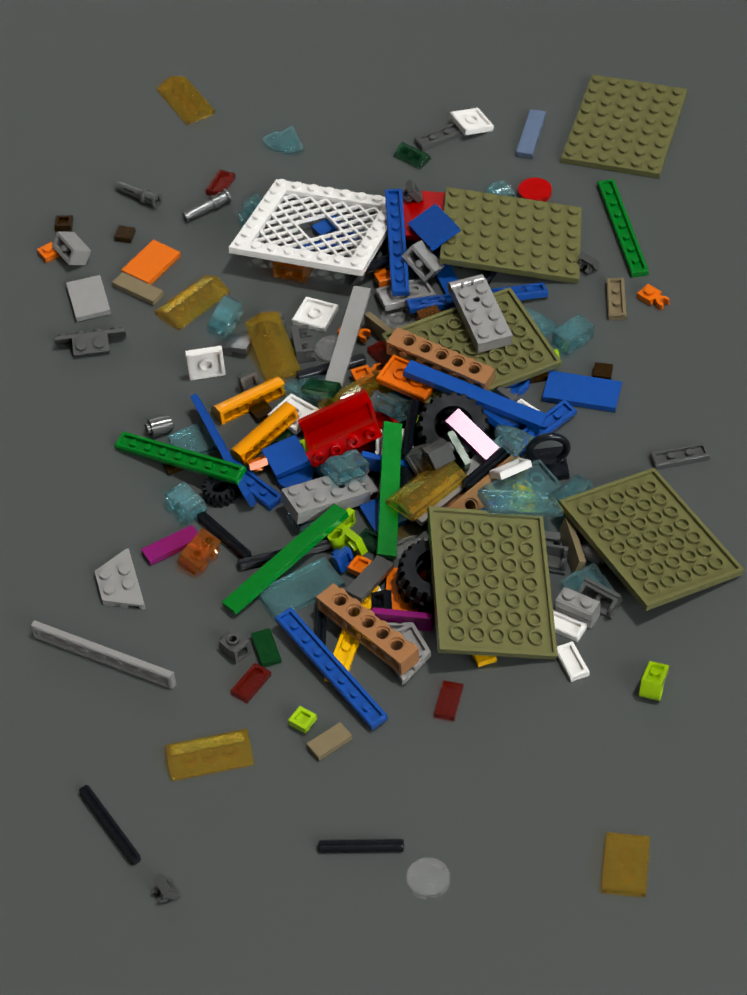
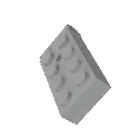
(480, 313)
(312, 498)

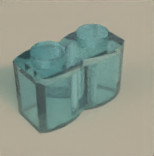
(392, 404)
(346, 467)
(185, 502)

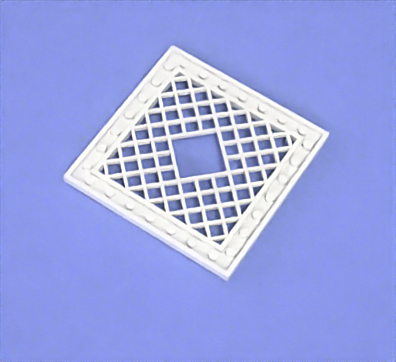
(249, 244)

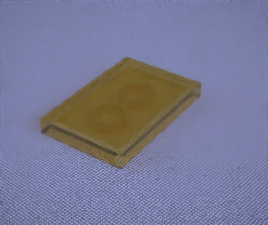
(626, 864)

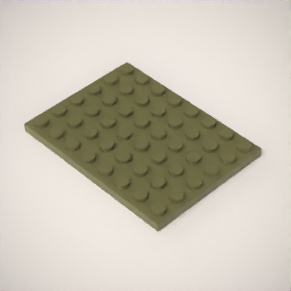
(624, 126)
(513, 235)
(523, 359)
(650, 538)
(491, 584)

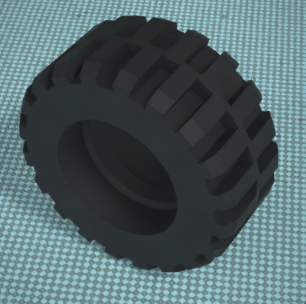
(445, 407)
(409, 584)

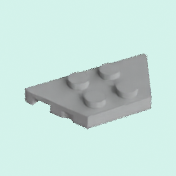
(119, 582)
(412, 634)

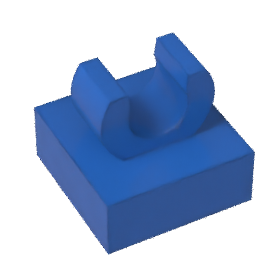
(342, 558)

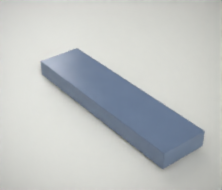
(531, 133)

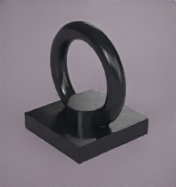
(553, 457)

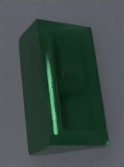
(412, 155)

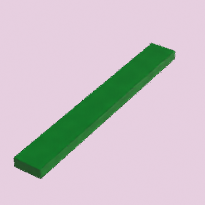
(622, 228)
(180, 458)
(389, 484)
(285, 559)

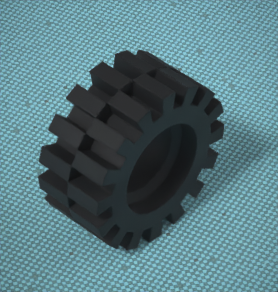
(218, 498)

